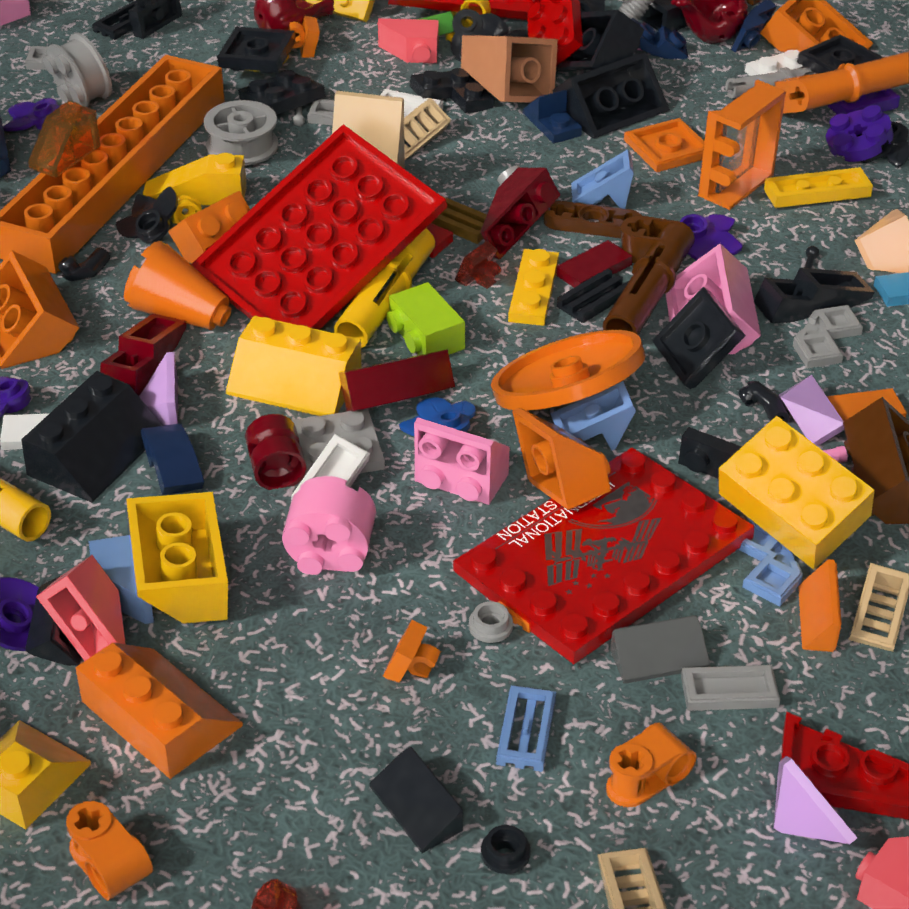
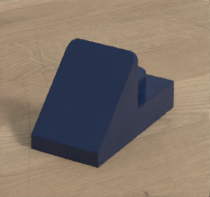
(550, 117)

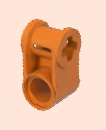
(647, 765)
(106, 849)

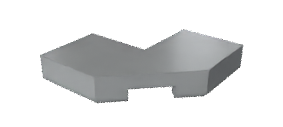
(815, 340)

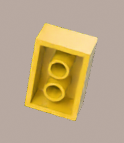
(795, 492)

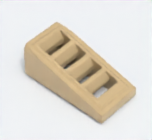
(431, 118)
(886, 581)
(630, 860)

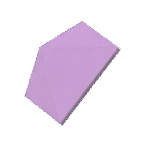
(162, 391)
(812, 411)
(803, 809)

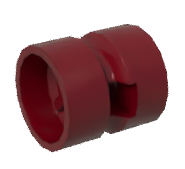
(275, 452)

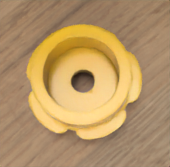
(185, 202)

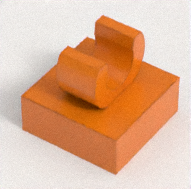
(307, 37)
(412, 654)

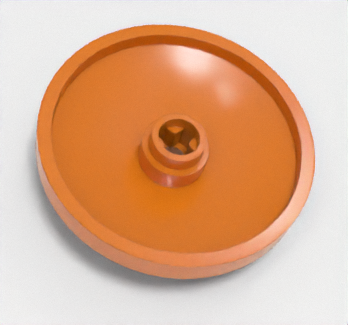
(568, 370)

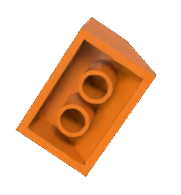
(32, 312)
(153, 706)

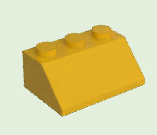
(292, 366)
(179, 556)

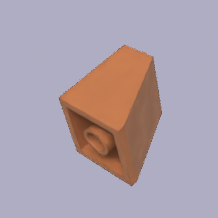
(511, 66)

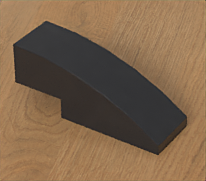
(810, 290)

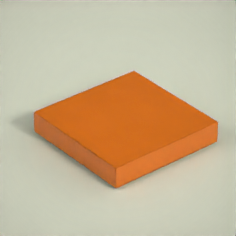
(666, 144)

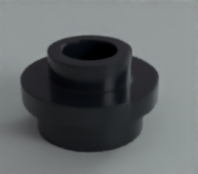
(505, 837)

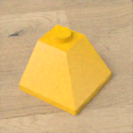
(34, 772)

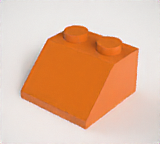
(560, 461)

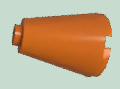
(175, 289)

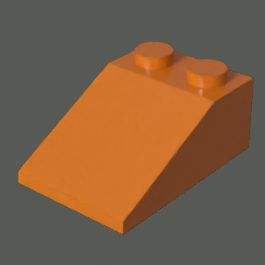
(808, 23)

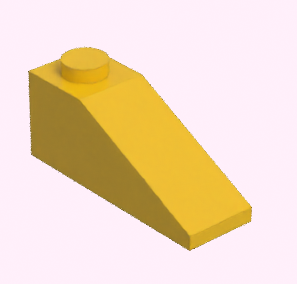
(204, 179)

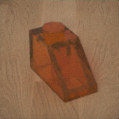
(65, 139)

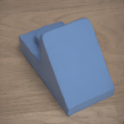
(609, 179)
(601, 413)

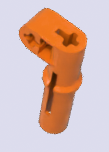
(845, 83)

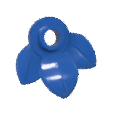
(443, 413)

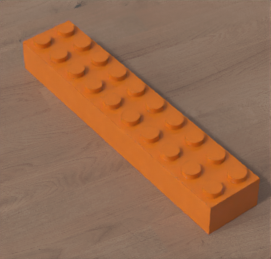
(137, 136)

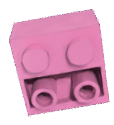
(459, 461)

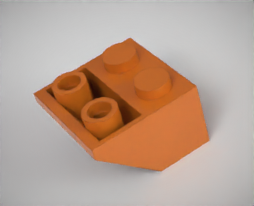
(205, 227)

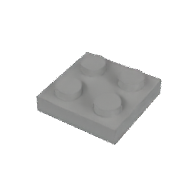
(353, 426)

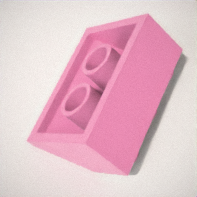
(728, 283)

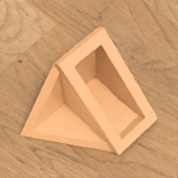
(886, 244)

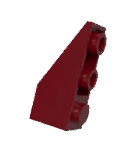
(517, 207)

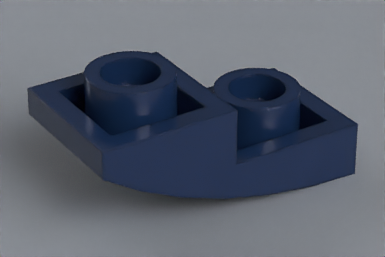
(752, 26)
(663, 42)
(173, 458)

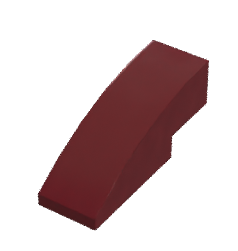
(143, 350)
(396, 380)

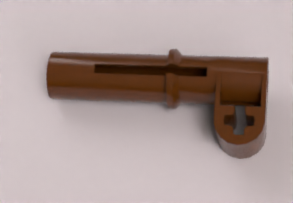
(657, 254)

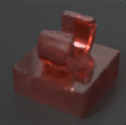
(479, 266)

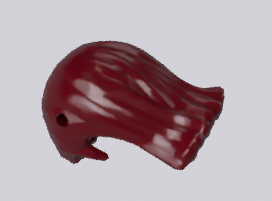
(279, 13)
(713, 19)

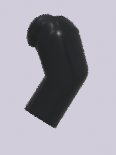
(89, 268)
(771, 402)

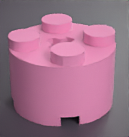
(329, 526)

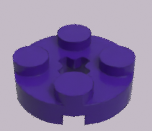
(870, 122)

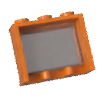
(741, 145)

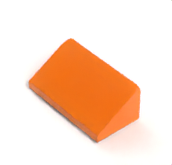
(820, 609)

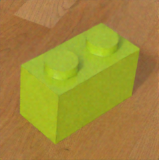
(426, 320)

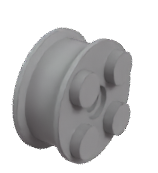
(78, 70)
(242, 129)

